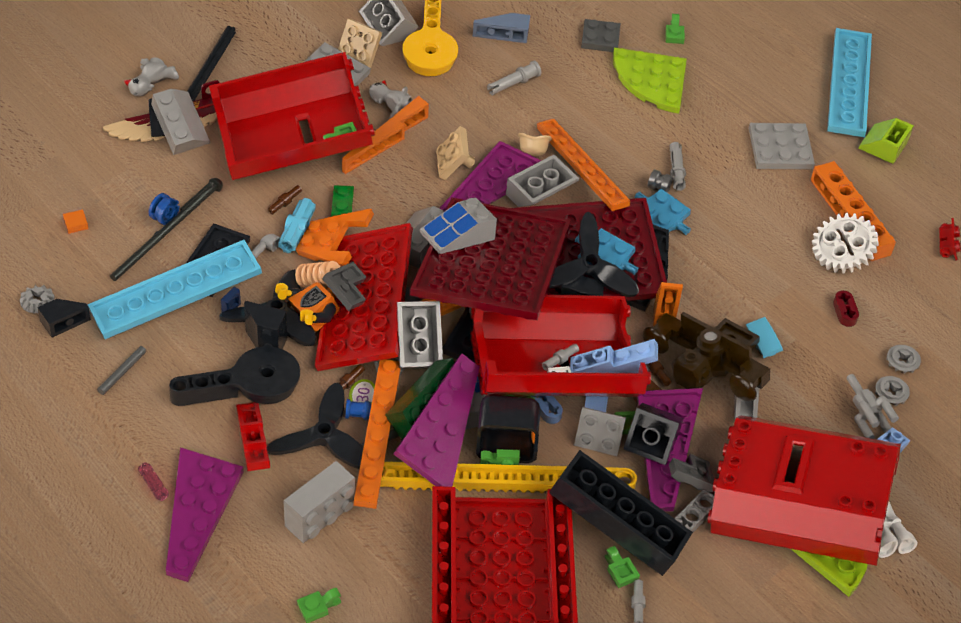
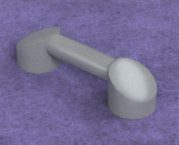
(267, 242)

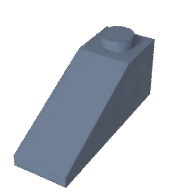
(504, 27)

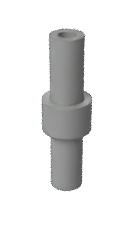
(560, 357)
(638, 601)

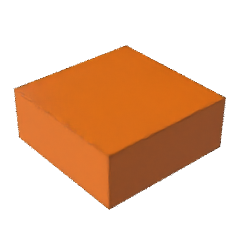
(75, 221)

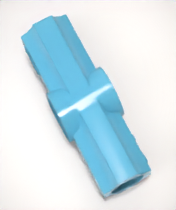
(296, 225)

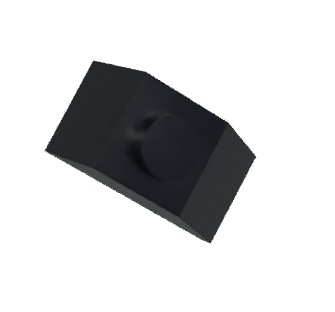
(62, 315)

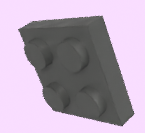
(600, 35)

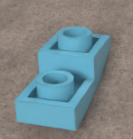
(768, 343)

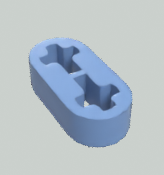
(551, 404)

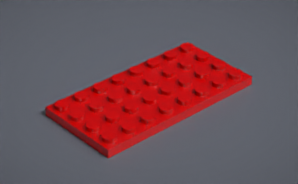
(372, 328)

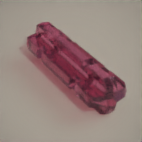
(153, 481)

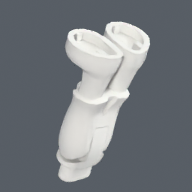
(903, 539)

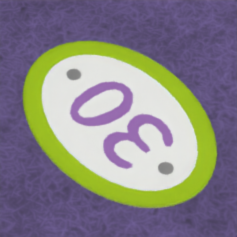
(362, 391)

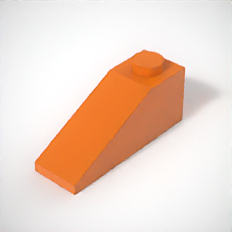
(667, 300)

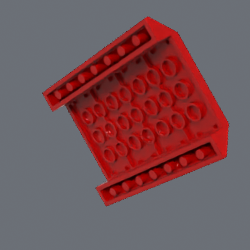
(502, 560)

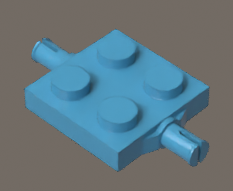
(667, 211)
(614, 251)

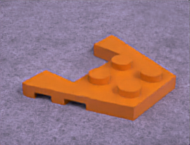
(325, 235)

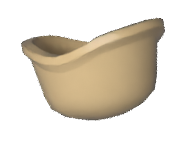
(534, 145)

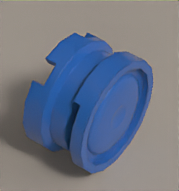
(163, 208)

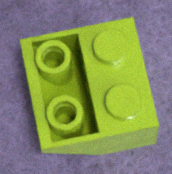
(887, 139)

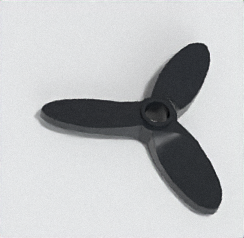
(602, 271)
(296, 329)
(338, 442)

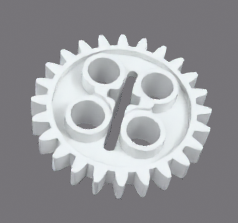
(862, 234)

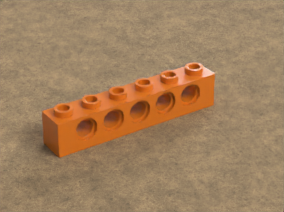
(844, 199)

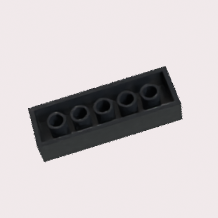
(621, 513)

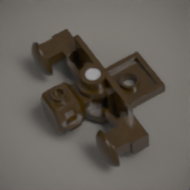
(711, 353)

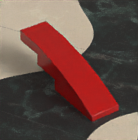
(253, 436)

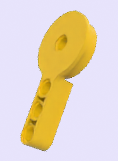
(433, 39)

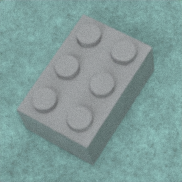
(319, 502)

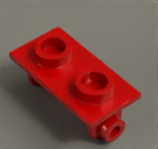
(951, 245)

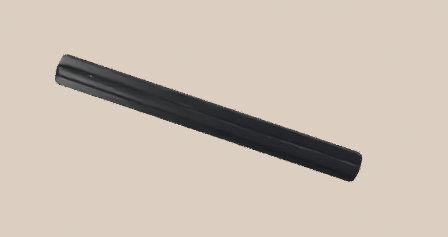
(211, 62)

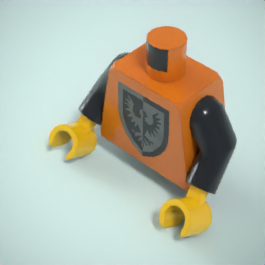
(313, 303)

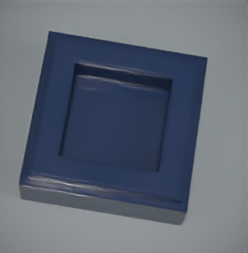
(231, 299)

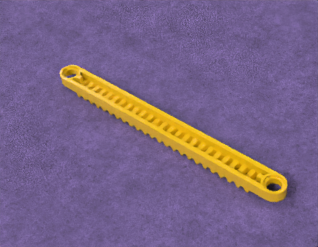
(489, 477)

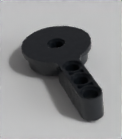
(261, 374)

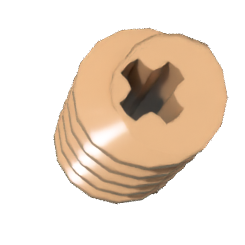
(314, 272)

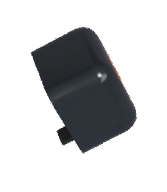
(509, 425)

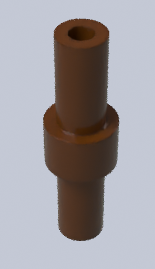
(285, 199)
(658, 370)
(349, 379)

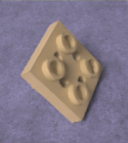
(365, 44)
(454, 153)

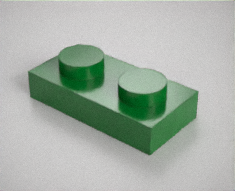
(342, 200)

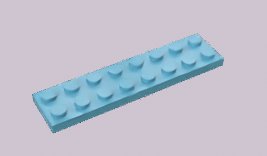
(849, 83)
(174, 289)

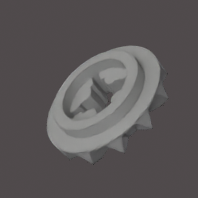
(30, 304)
(903, 352)
(897, 385)

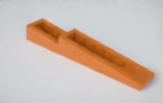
(388, 134)

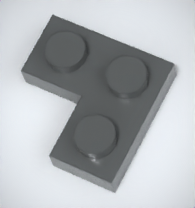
(343, 283)
(694, 472)

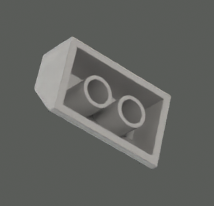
(390, 18)
(179, 120)
(539, 181)
(419, 244)
(419, 334)

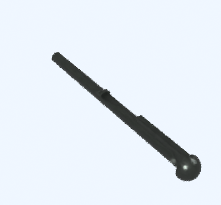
(185, 210)

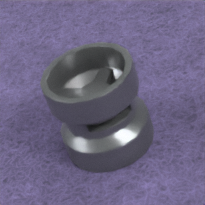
(660, 181)

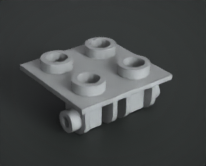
(599, 431)

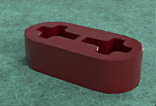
(850, 308)

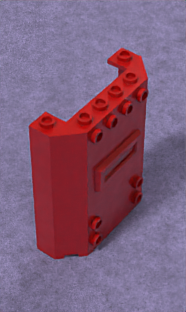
(264, 110)
(514, 348)
(830, 508)

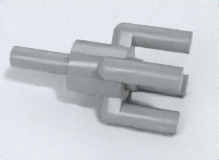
(871, 409)

